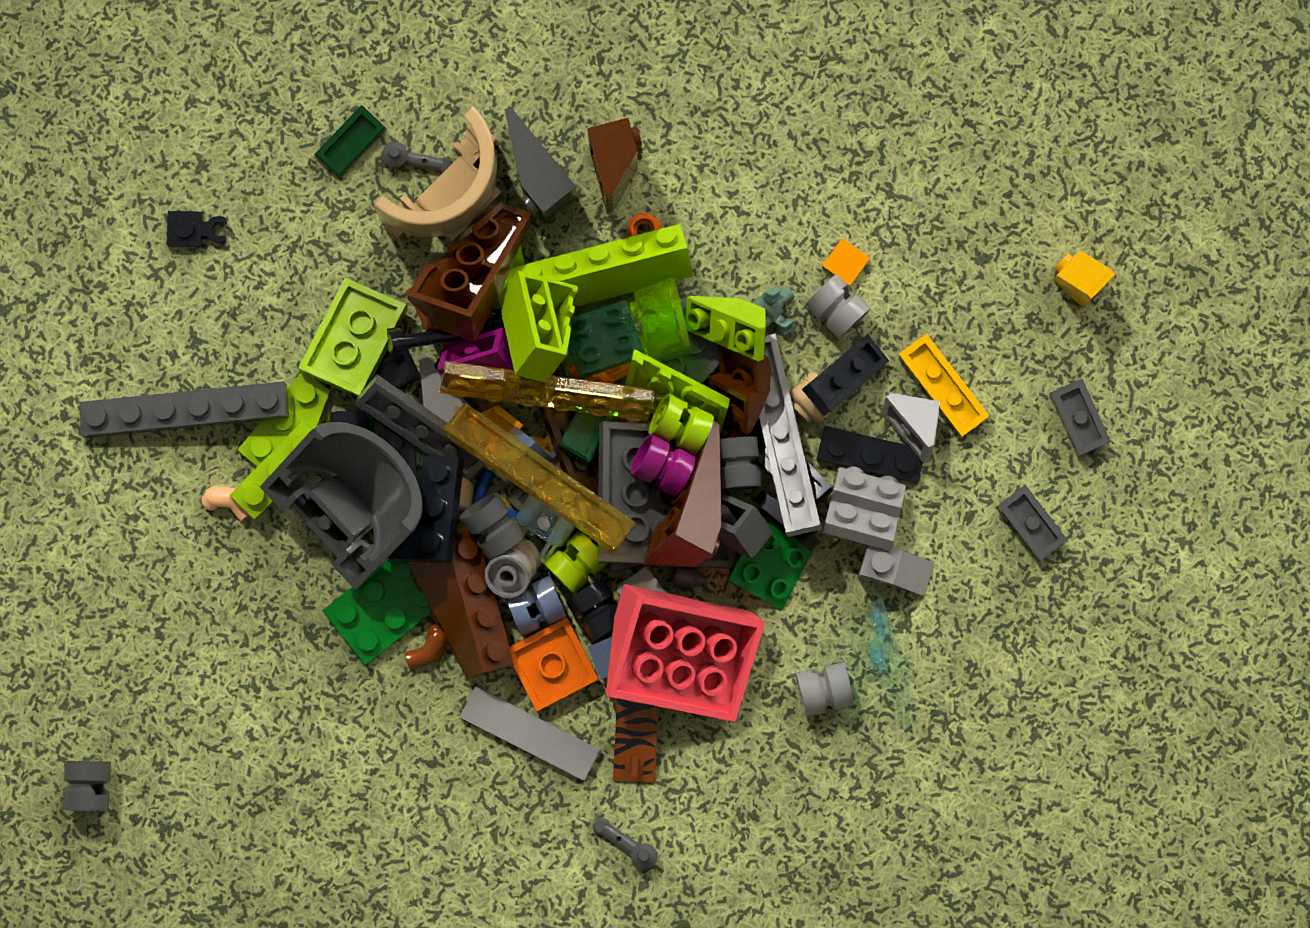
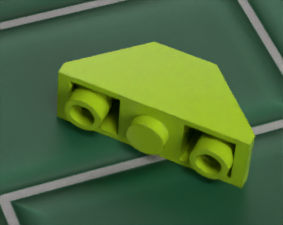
(729, 323)

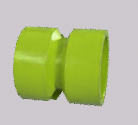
(683, 425)
(576, 562)

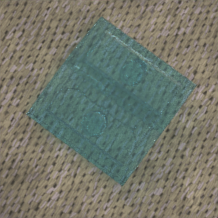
(880, 648)

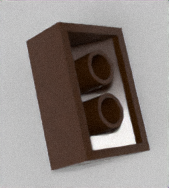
(614, 155)

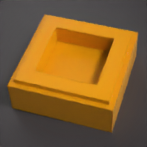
(846, 261)

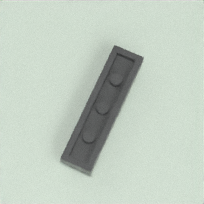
(413, 423)

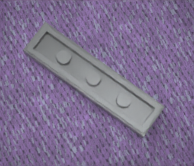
(529, 733)

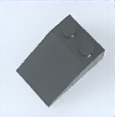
(542, 180)

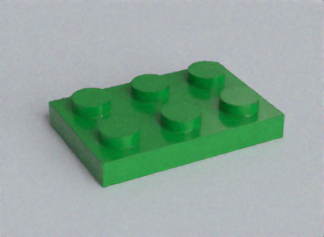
(379, 611)

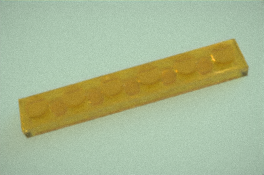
(556, 393)
(539, 478)

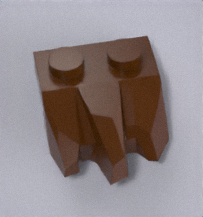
(747, 387)

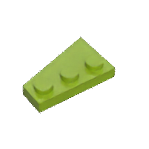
(651, 374)
(305, 402)

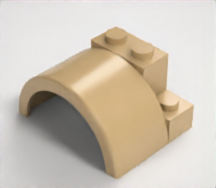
(456, 197)

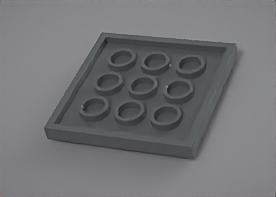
(636, 498)

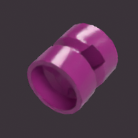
(658, 463)

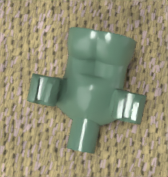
(773, 302)

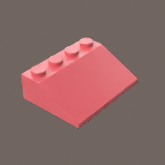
(681, 653)

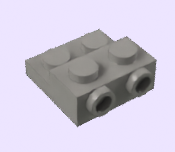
(864, 508)

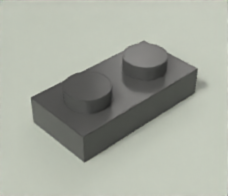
(1080, 417)
(1032, 523)

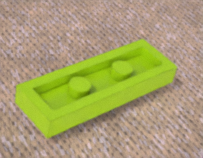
(249, 493)

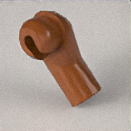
(432, 649)

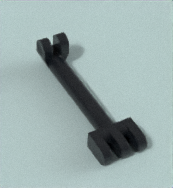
(399, 341)

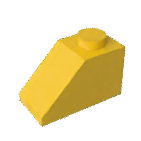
(1082, 277)

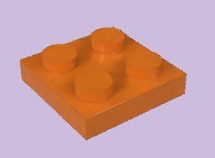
(552, 664)

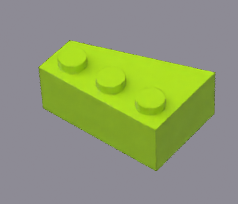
(537, 323)

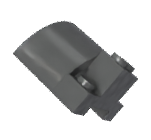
(361, 492)

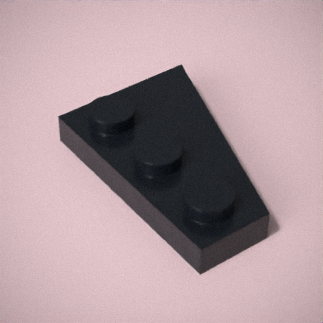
(436, 531)

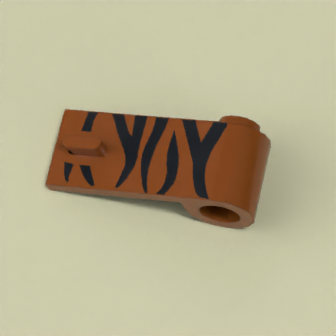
(635, 741)

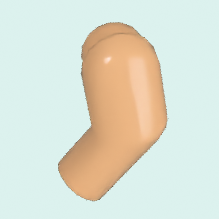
(219, 497)

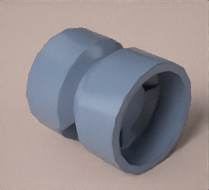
(547, 601)

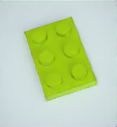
(352, 337)

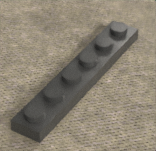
(184, 409)

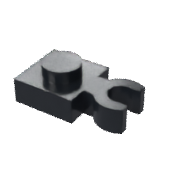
(188, 229)

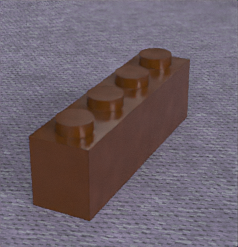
(465, 608)

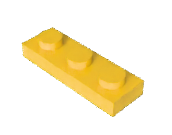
(943, 385)

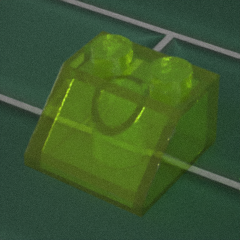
(661, 321)

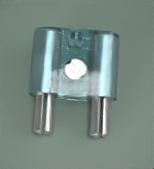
(545, 524)

